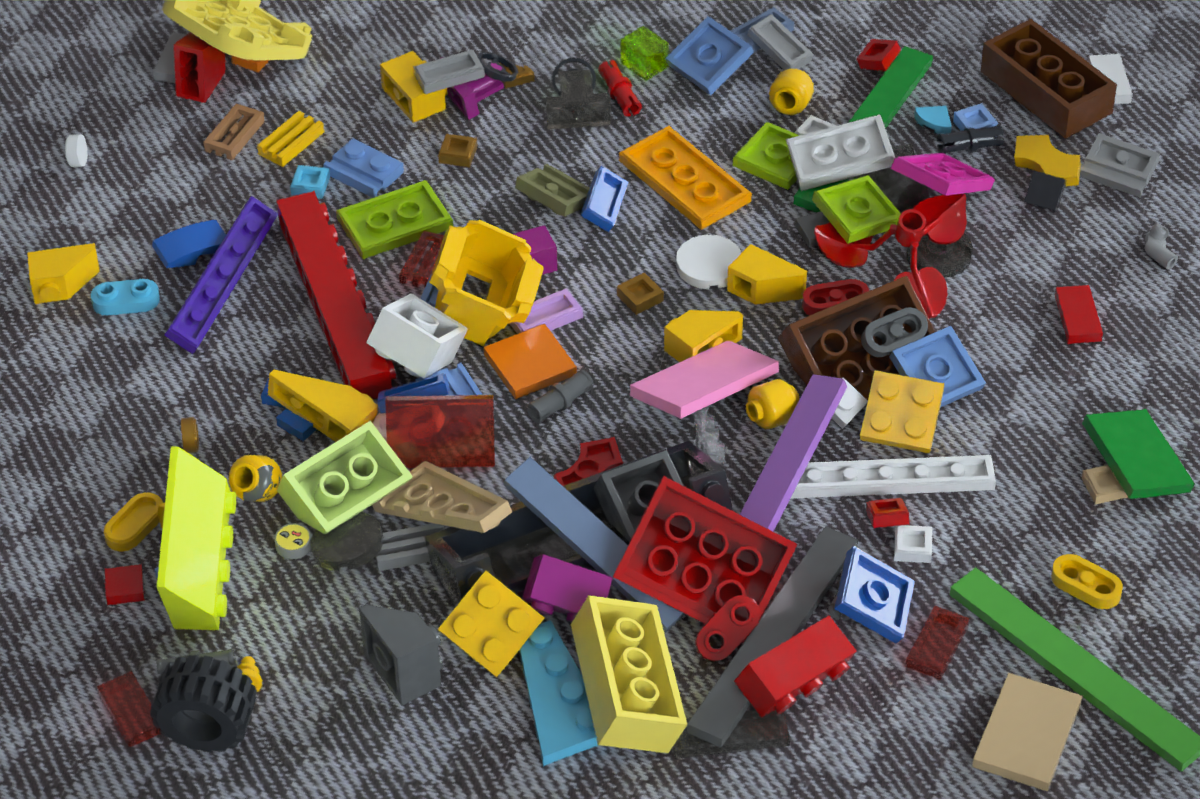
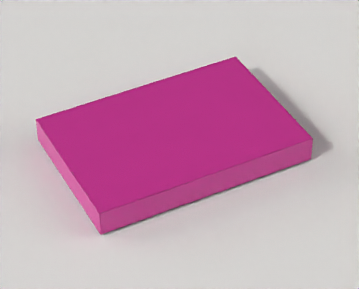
(943, 173)

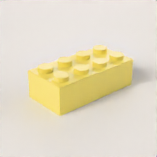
(628, 675)

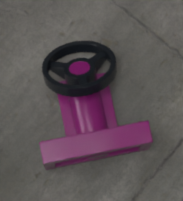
(468, 94)

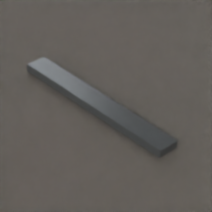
(781, 621)

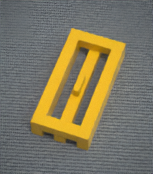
(286, 136)

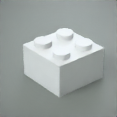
(416, 336)

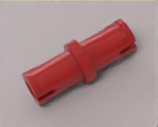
(620, 88)

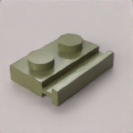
(553, 189)

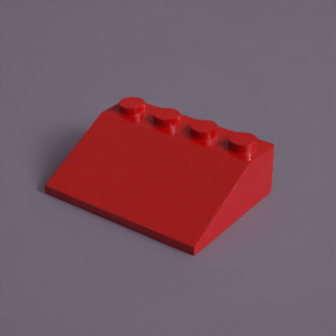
(702, 554)

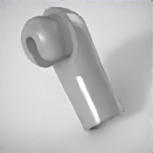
(1156, 247)

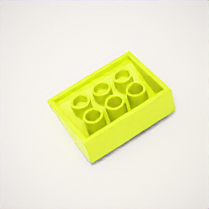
(195, 543)

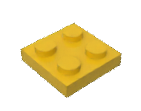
(902, 411)
(491, 624)

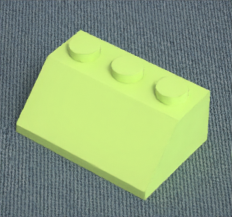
(343, 479)

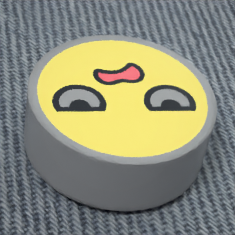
(293, 541)

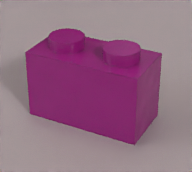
(562, 586)

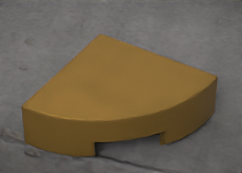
(524, 76)

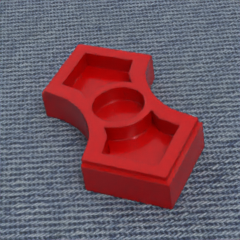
(593, 459)

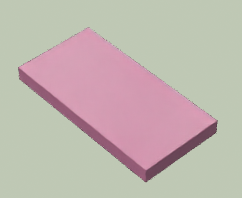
(704, 379)

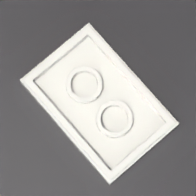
(840, 152)

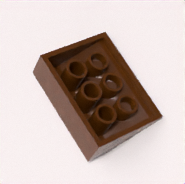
(831, 339)

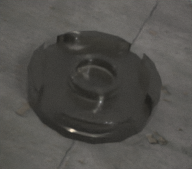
(946, 258)
(349, 544)

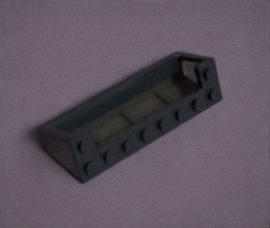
(509, 549)

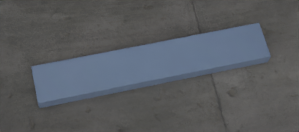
(579, 529)

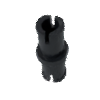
(970, 139)

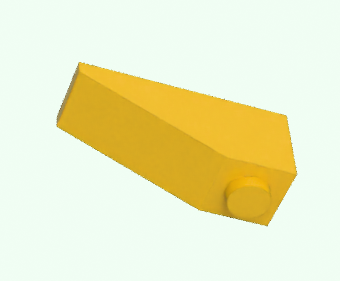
(328, 405)

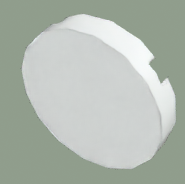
(705, 260)

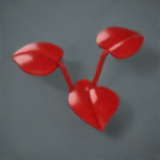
(939, 217)

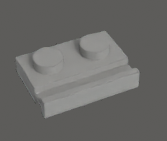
(1119, 165)

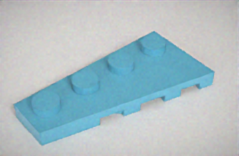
(556, 696)

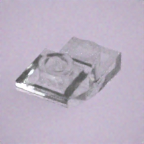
(707, 436)

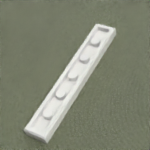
(896, 476)

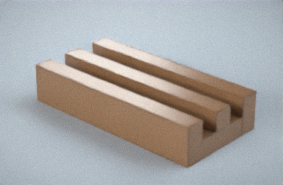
(239, 133)

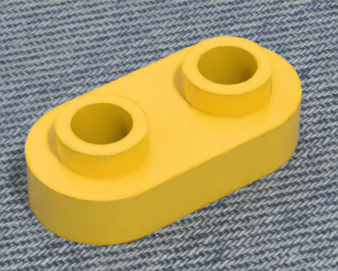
(1089, 581)

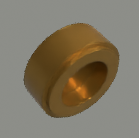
(190, 434)

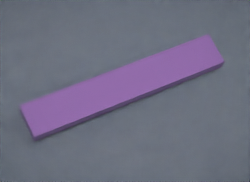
(793, 450)

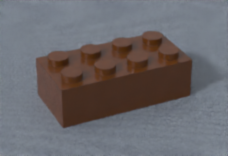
(1048, 78)

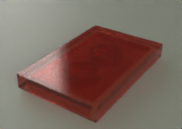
(442, 430)

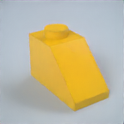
(61, 271)
(700, 331)

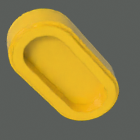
(133, 522)

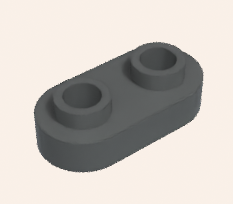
(891, 331)

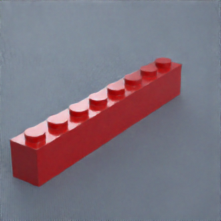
(333, 293)

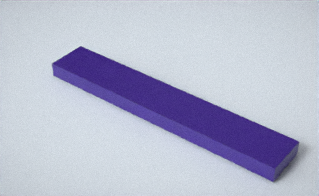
(221, 275)

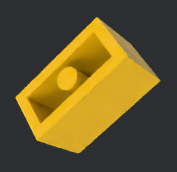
(403, 88)

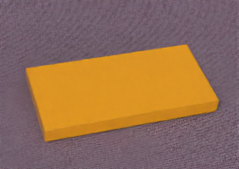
(685, 177)

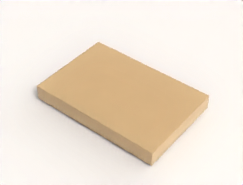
(1027, 731)

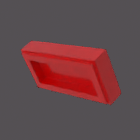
(1078, 314)

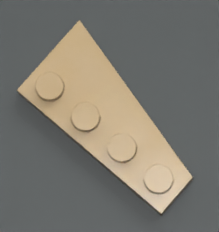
(444, 500)

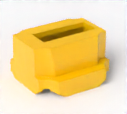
(491, 257)

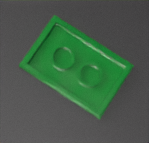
(1138, 454)

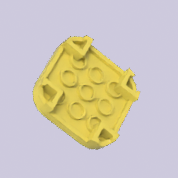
(241, 28)

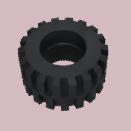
(203, 703)

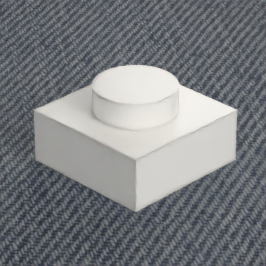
(849, 406)

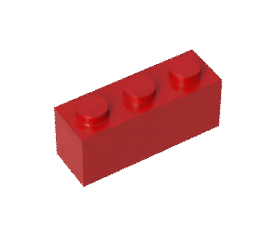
(796, 667)

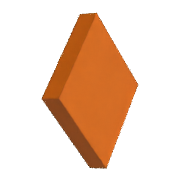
(530, 361)

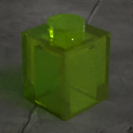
(644, 53)

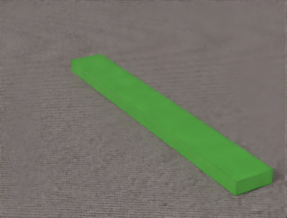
(1078, 669)

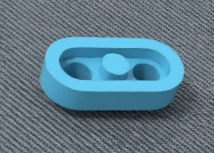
(125, 297)

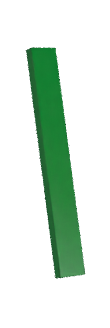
(883, 100)

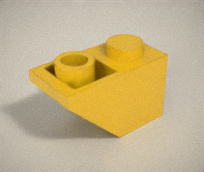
(765, 277)

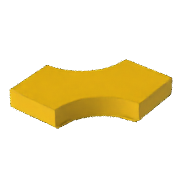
(1040, 155)

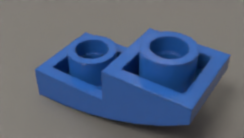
(187, 243)

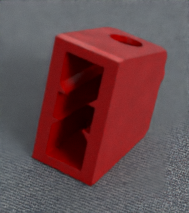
(197, 68)

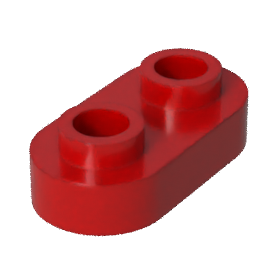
(826, 295)
(728, 628)

